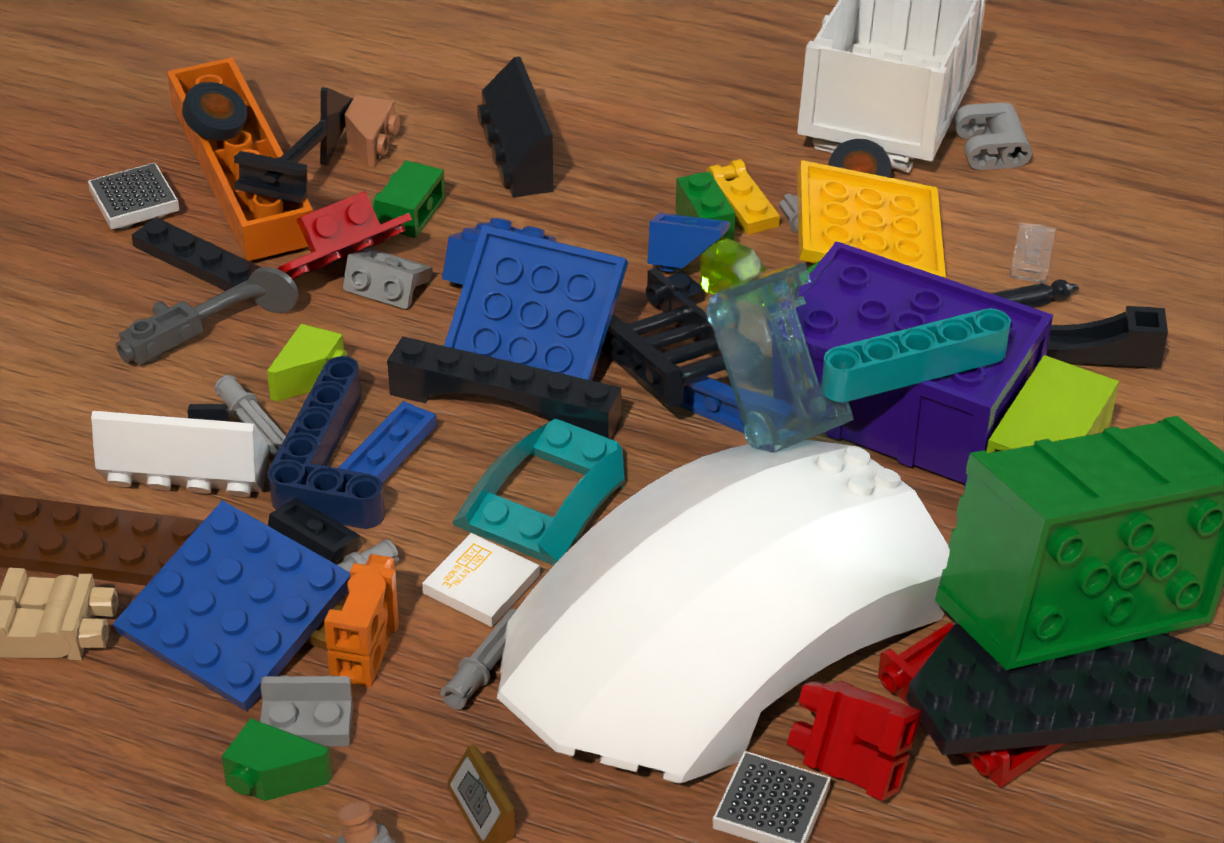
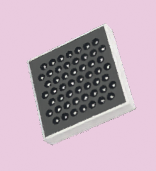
(133, 196)
(771, 801)

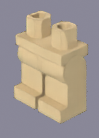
(53, 615)

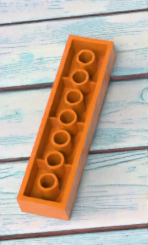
(258, 222)

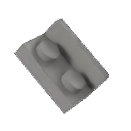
(384, 277)
(309, 707)

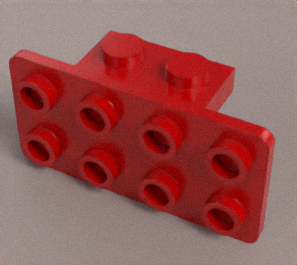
(340, 231)

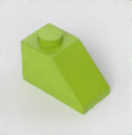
(302, 361)

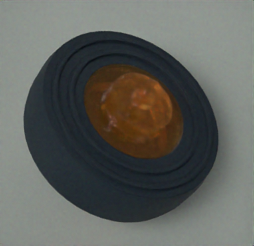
(214, 111)
(861, 156)

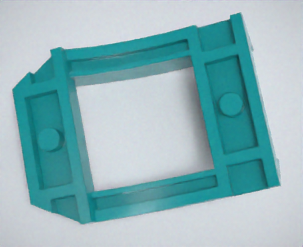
(530, 530)

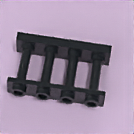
(659, 370)

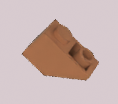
(370, 127)

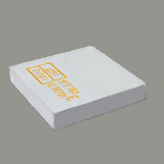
(481, 579)

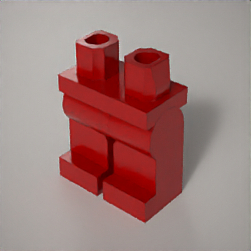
(856, 736)

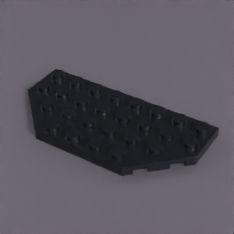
(1085, 696)

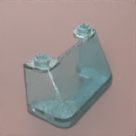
(771, 360)

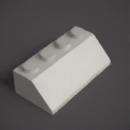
(179, 453)

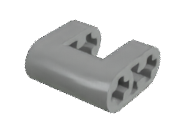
(1002, 132)

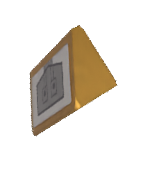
(482, 798)

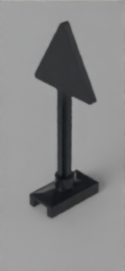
(283, 175)

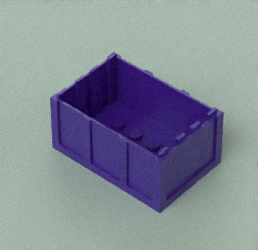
(933, 421)

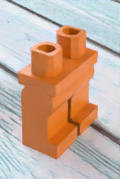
(361, 630)

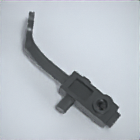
(176, 324)

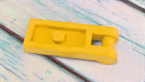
(750, 205)

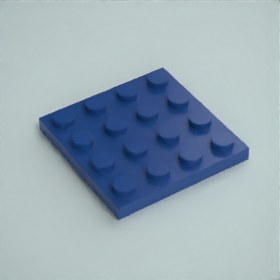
(537, 302)
(233, 604)

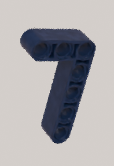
(302, 460)

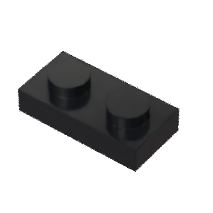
(314, 530)

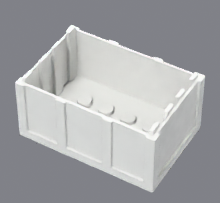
(890, 72)

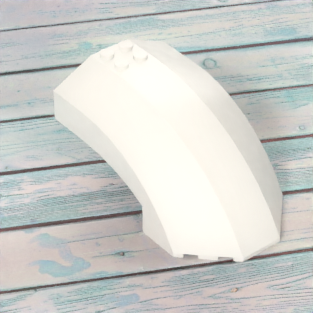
(717, 602)

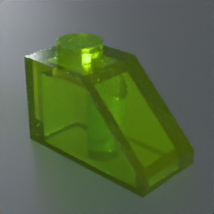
(727, 264)

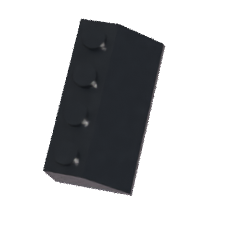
(517, 131)

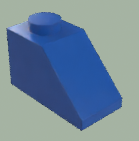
(680, 239)

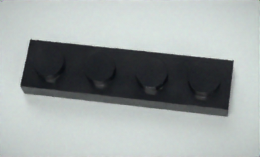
(192, 254)

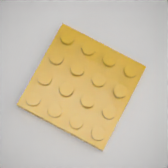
(868, 213)

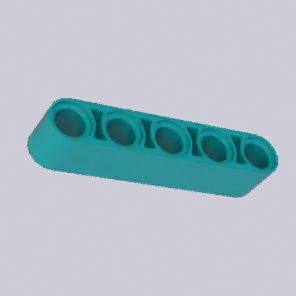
(915, 355)

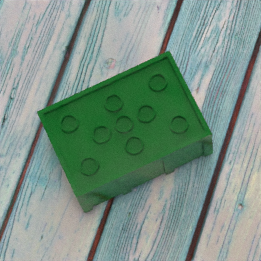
(1087, 542)

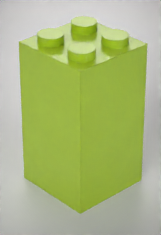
(1056, 405)

